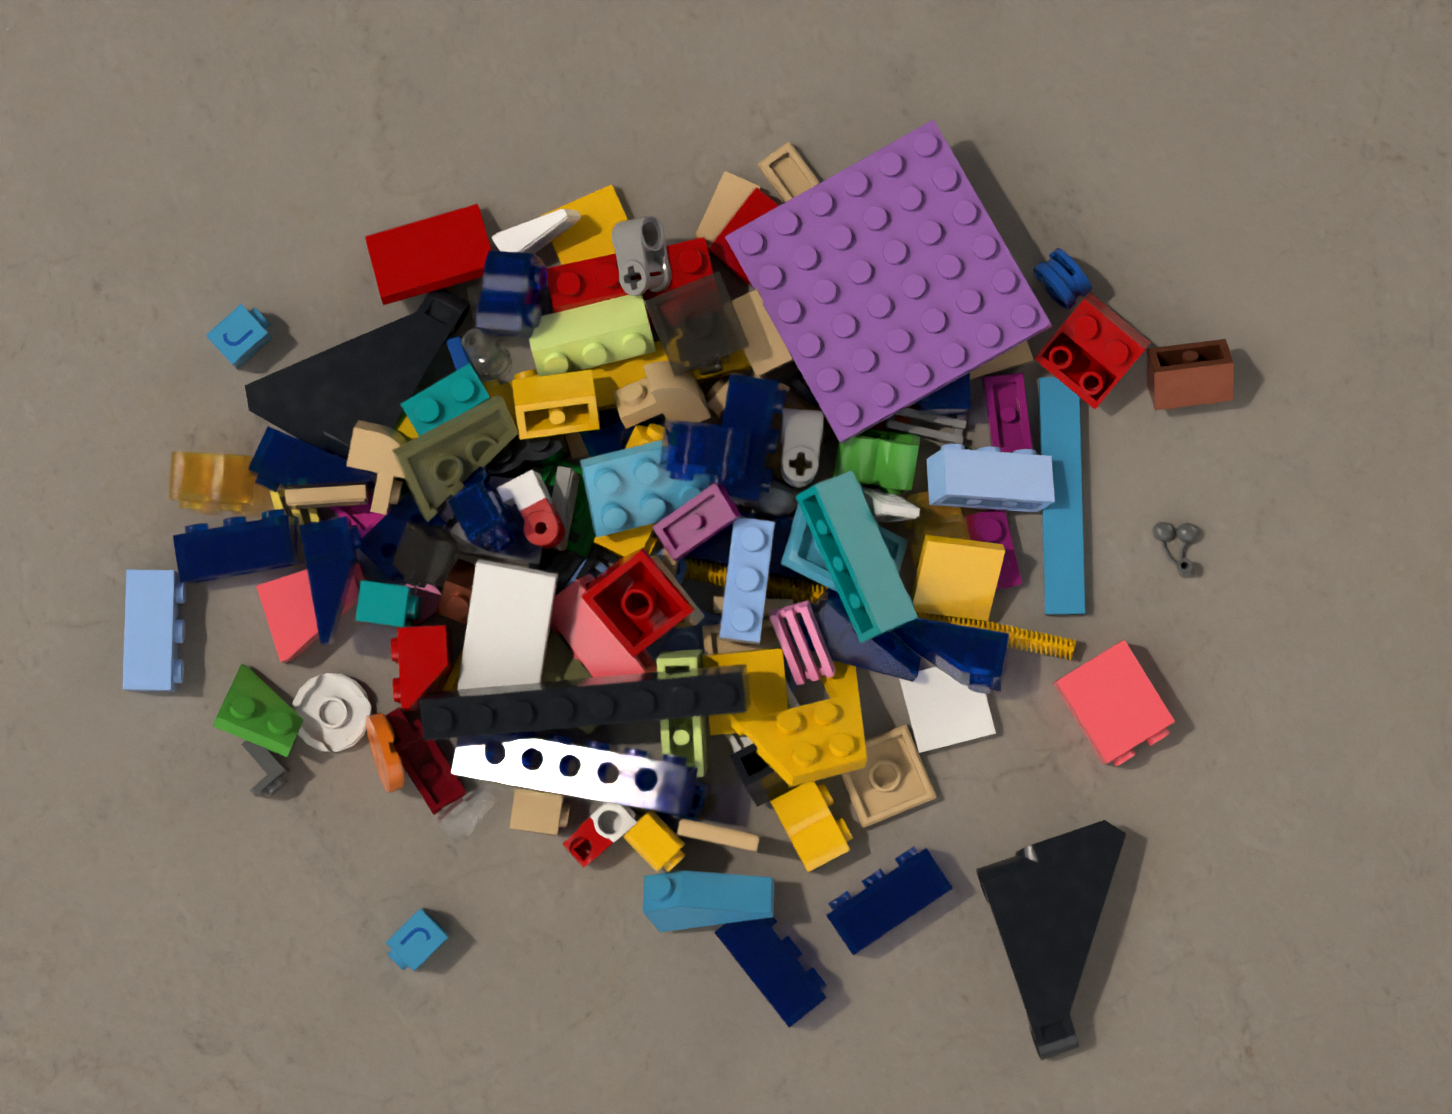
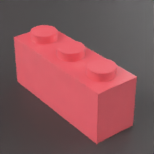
(591, 639)

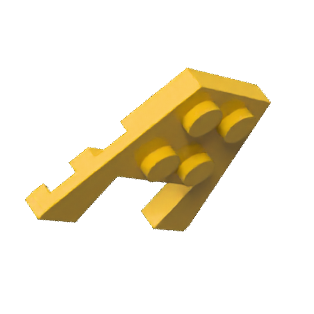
(814, 737)

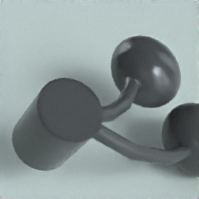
(1186, 533)

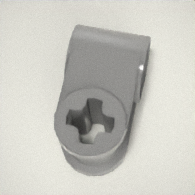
(639, 251)
(800, 439)

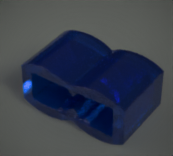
(511, 294)
(704, 450)

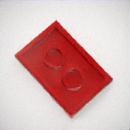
(429, 254)

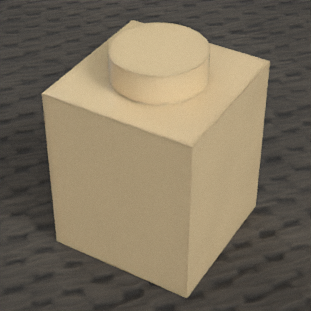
(539, 812)

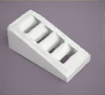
(536, 233)
(889, 507)

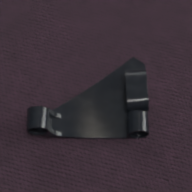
(359, 378)
(1047, 918)

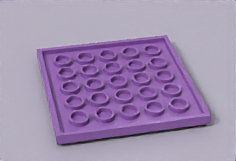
(888, 281)

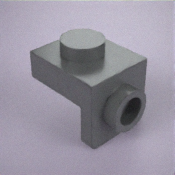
(271, 765)

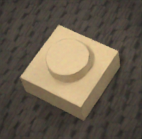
(717, 397)

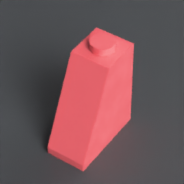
(292, 613)

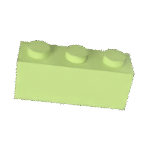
(592, 336)
(686, 735)

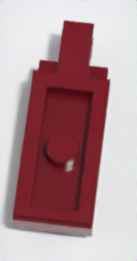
(425, 763)

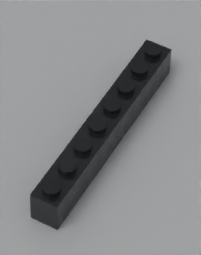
(585, 702)

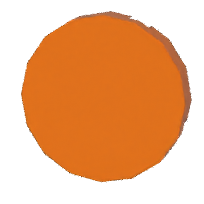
(383, 752)

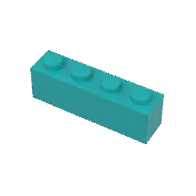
(856, 556)

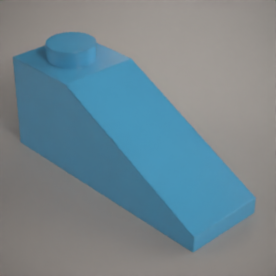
(705, 899)

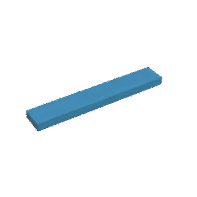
(1064, 518)

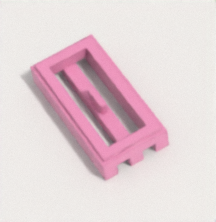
(812, 671)

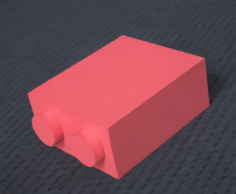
(1115, 704)

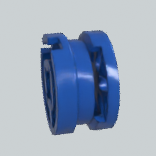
(1062, 279)

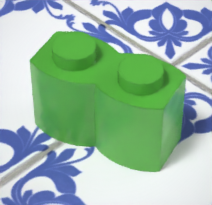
(880, 459)

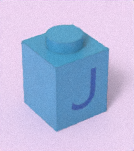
(240, 335)
(416, 941)

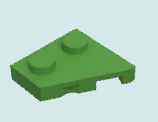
(258, 714)

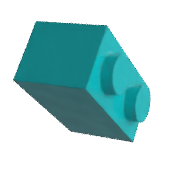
(445, 400)
(388, 604)

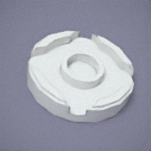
(332, 712)

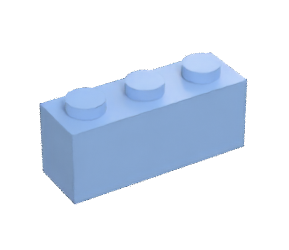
(990, 479)
(746, 581)
(153, 630)

